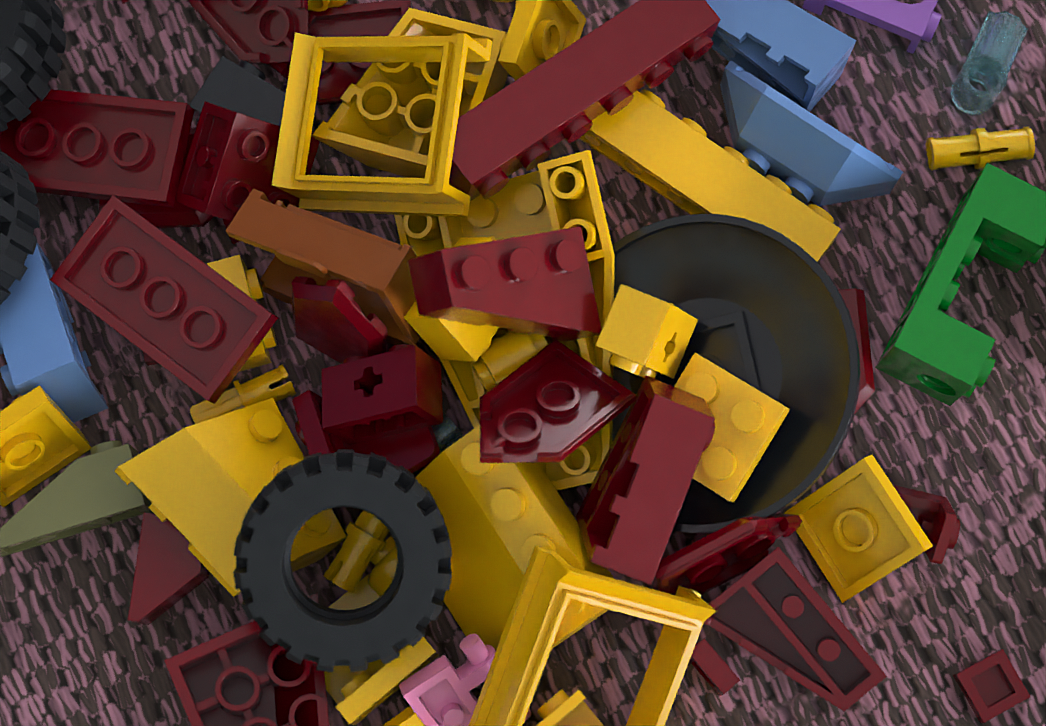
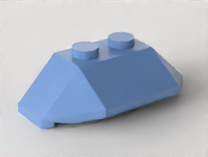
(799, 146)

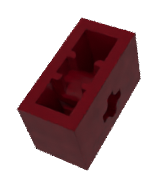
(382, 394)

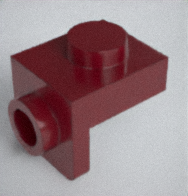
(935, 518)

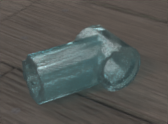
(988, 63)

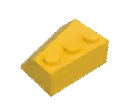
(392, 106)
(210, 478)

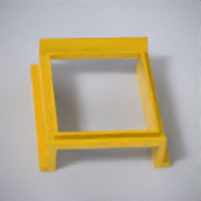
(375, 194)
(536, 620)

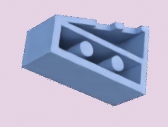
(782, 46)
(43, 345)

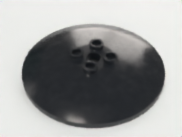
(765, 319)

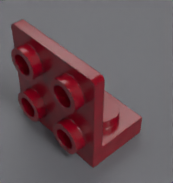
(229, 160)

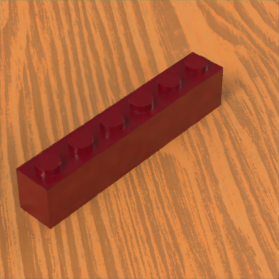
(574, 88)

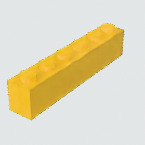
(702, 176)

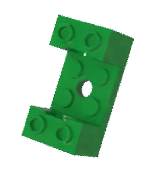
(932, 350)

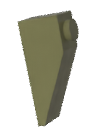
(77, 501)

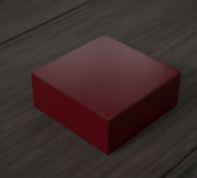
(713, 668)
(991, 686)

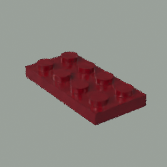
(102, 146)
(164, 299)

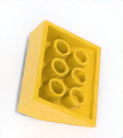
(493, 525)

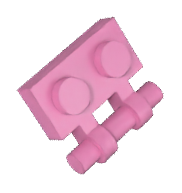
(444, 694)

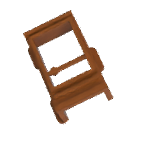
(330, 250)

